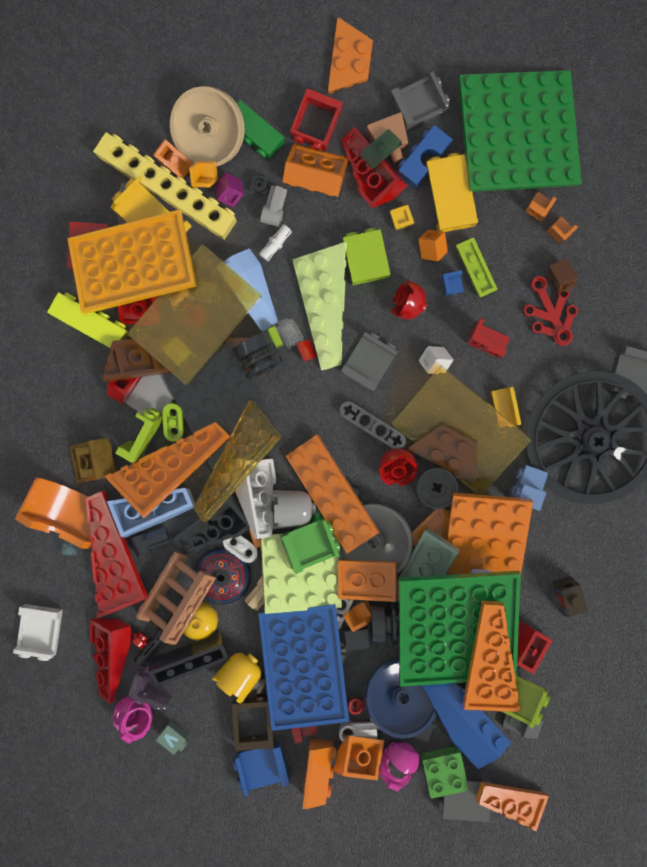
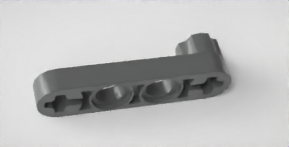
(371, 427)

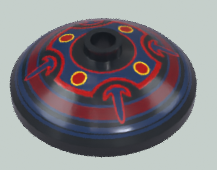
(236, 574)

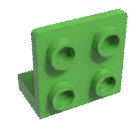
(444, 771)

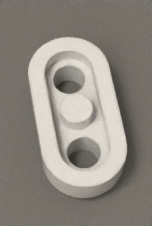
(241, 548)

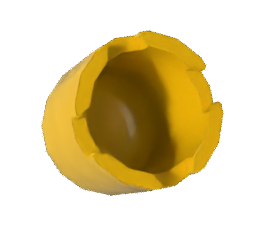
(238, 675)

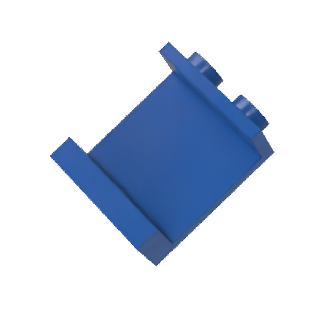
(261, 768)

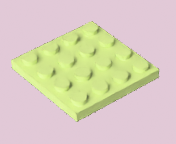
(296, 592)

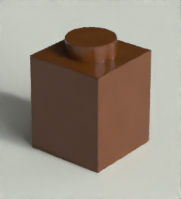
(562, 276)

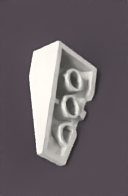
(257, 498)

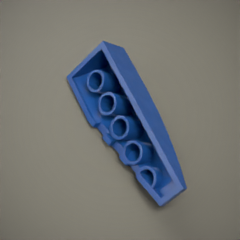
(468, 729)

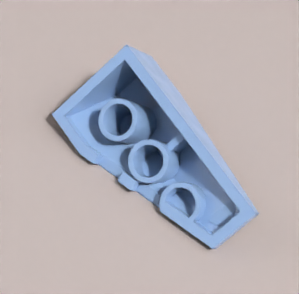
(250, 269)

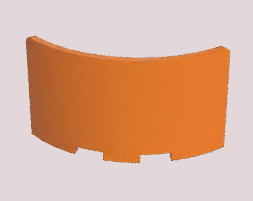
(56, 509)

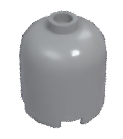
(292, 509)

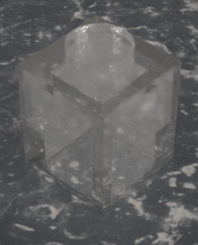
(289, 332)

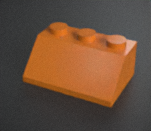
(315, 170)
(318, 773)

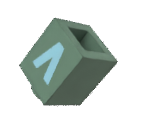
(173, 737)

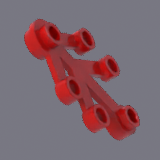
(552, 314)

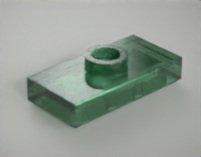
(380, 149)

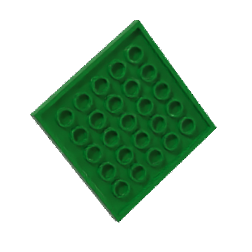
(519, 130)
(442, 619)

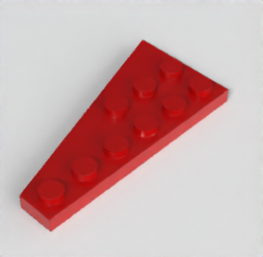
(112, 564)

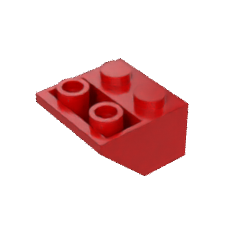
(531, 647)

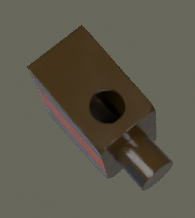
(570, 598)

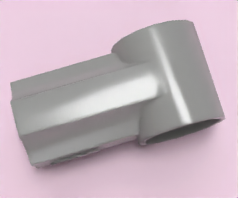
(272, 211)

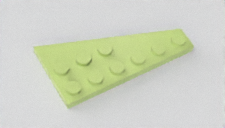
(323, 295)

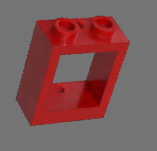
(323, 102)

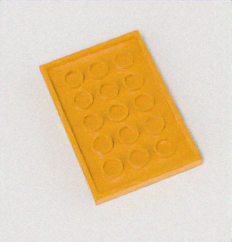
(131, 262)

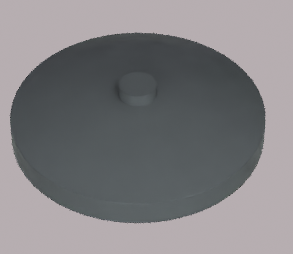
(392, 542)

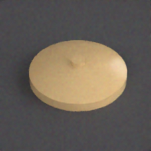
(207, 125)

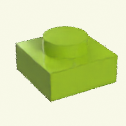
(275, 337)

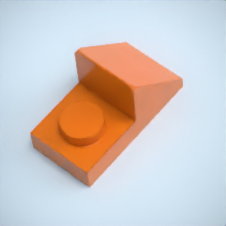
(172, 159)

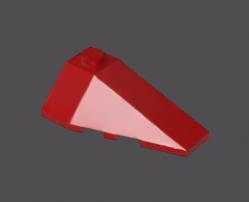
(375, 184)

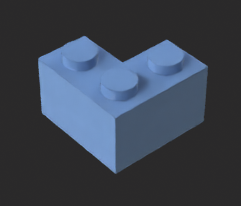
(530, 485)

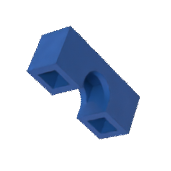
(434, 143)

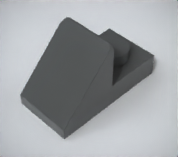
(518, 726)

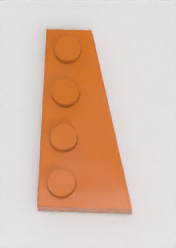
(515, 803)

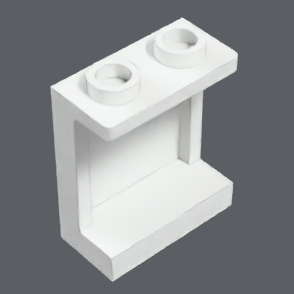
(38, 632)

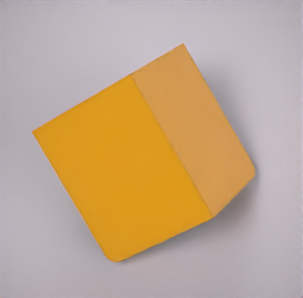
(203, 173)

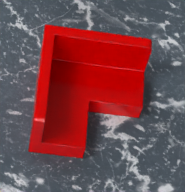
(487, 339)

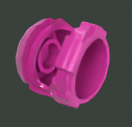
(125, 719)
(404, 758)

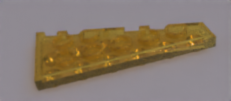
(244, 450)

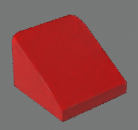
(306, 350)

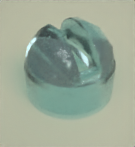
(68, 549)

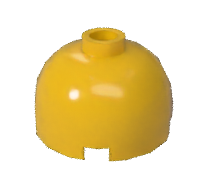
(202, 623)

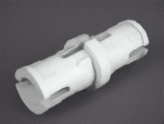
(275, 242)

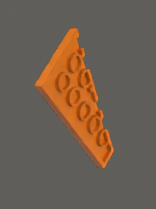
(161, 472)

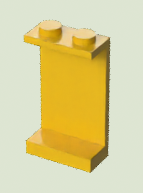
(451, 192)
(138, 203)

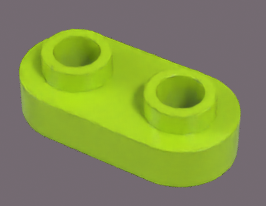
(173, 421)

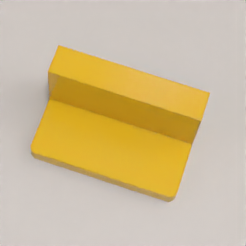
(505, 403)

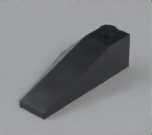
(225, 524)

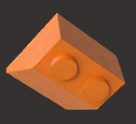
(359, 757)

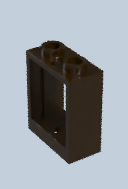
(252, 742)

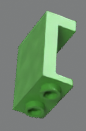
(309, 545)

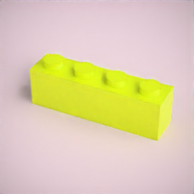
(91, 324)

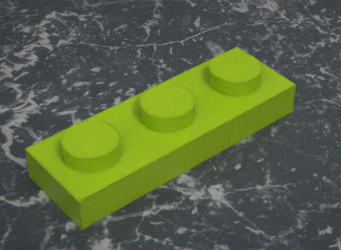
(476, 267)

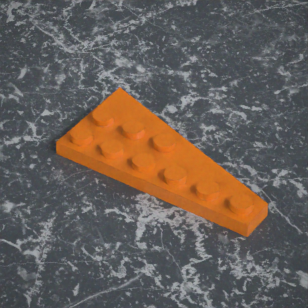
(491, 668)

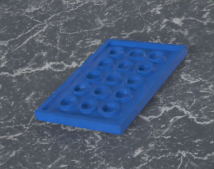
(303, 668)

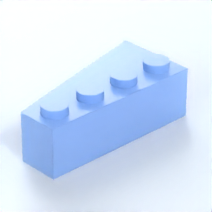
(131, 522)

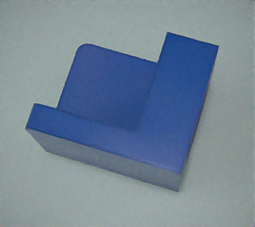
(452, 283)

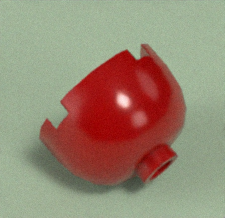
(409, 301)
(397, 467)

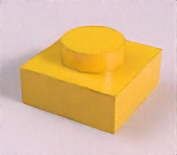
(401, 217)

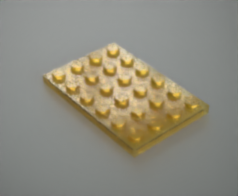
(192, 323)
(454, 404)

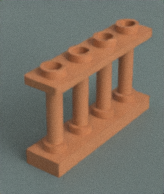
(191, 598)

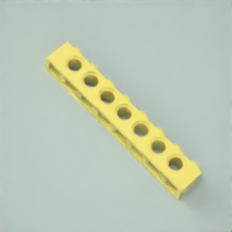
(111, 144)

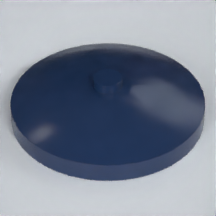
(397, 709)

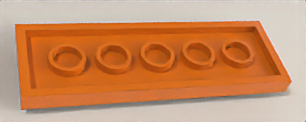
(332, 494)

